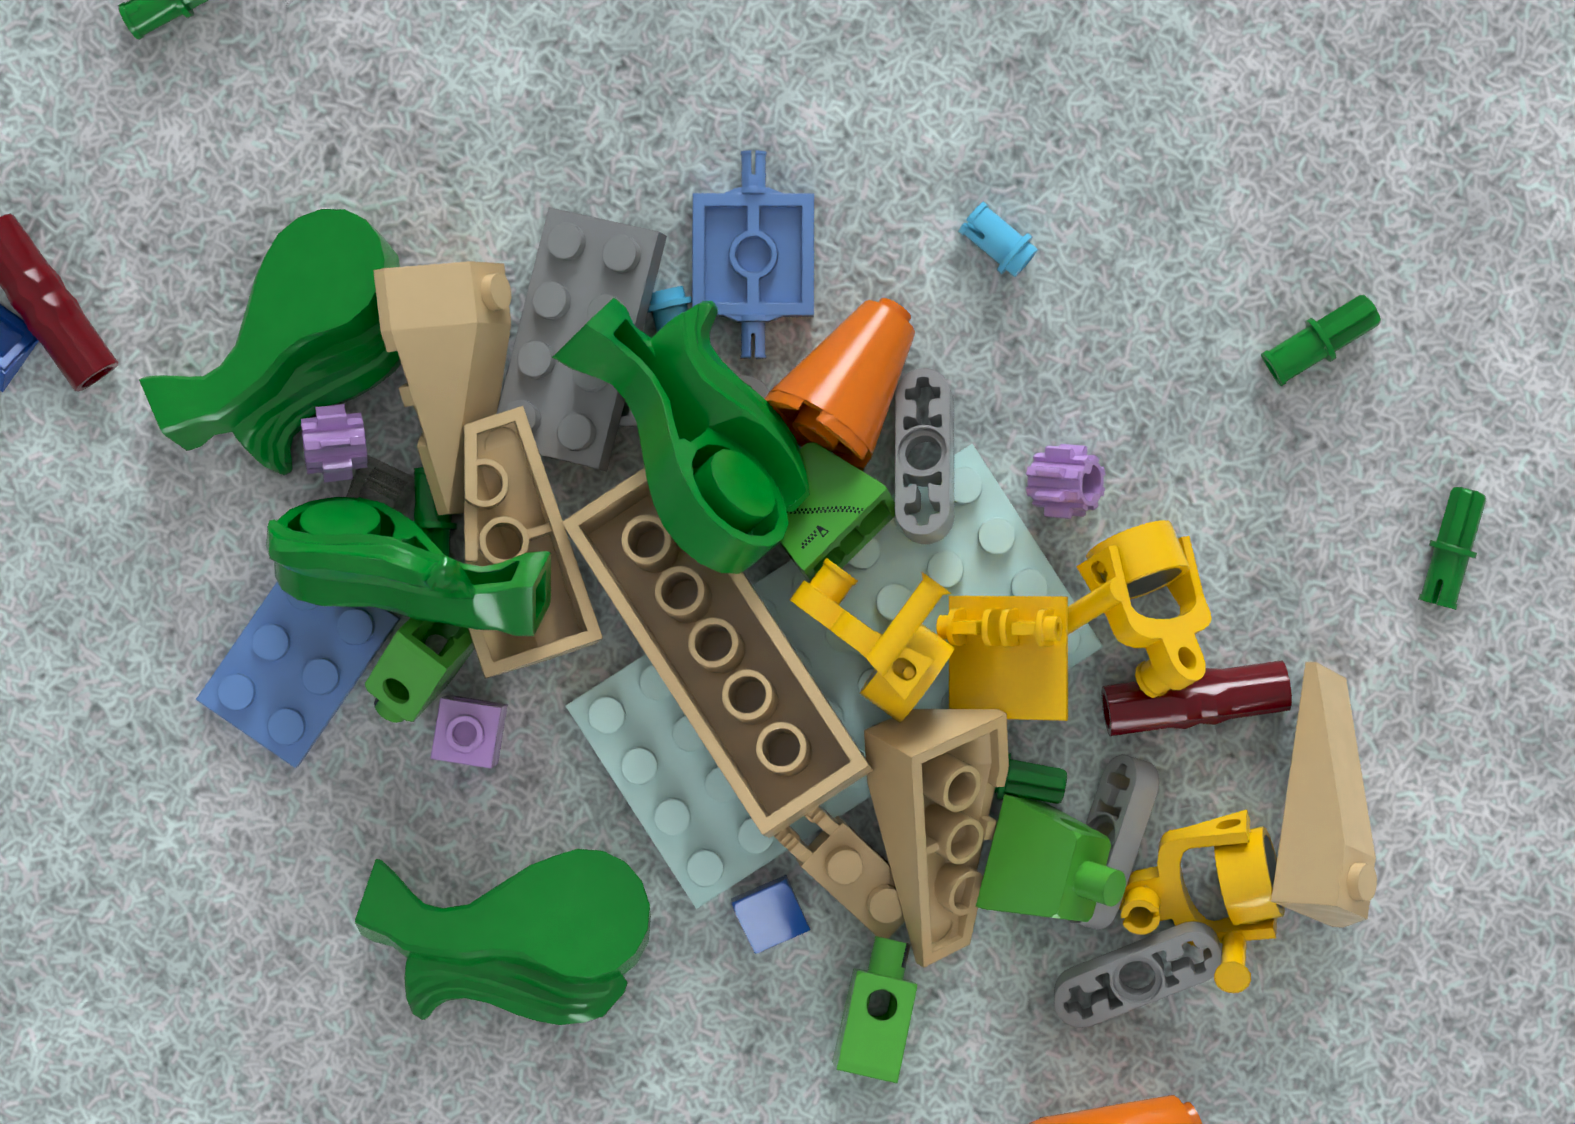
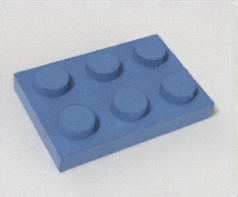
(294, 670)

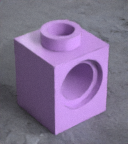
(469, 731)

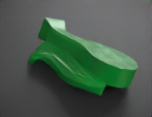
(301, 345)
(710, 444)
(379, 558)
(534, 945)

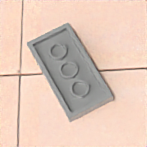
(574, 275)

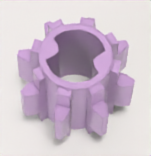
(334, 443)
(1065, 481)

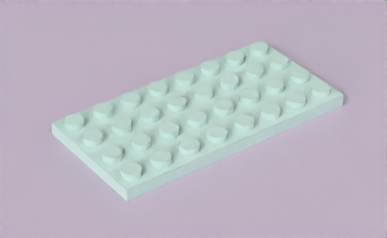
(671, 773)

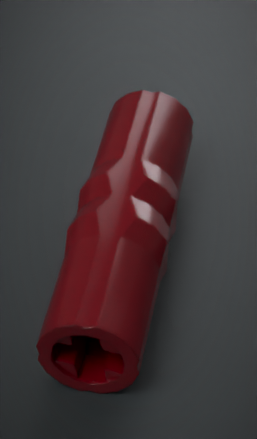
(50, 309)
(1211, 700)

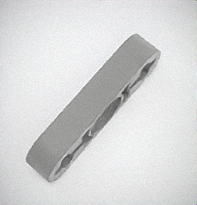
(908, 415)
(1130, 787)
(1184, 976)

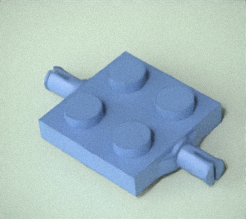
(754, 253)

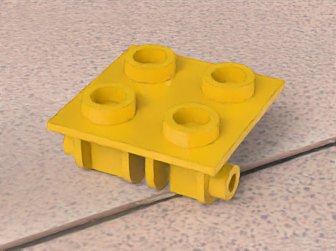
(1008, 654)

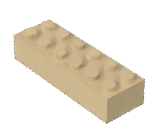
(720, 661)

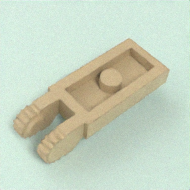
(848, 871)

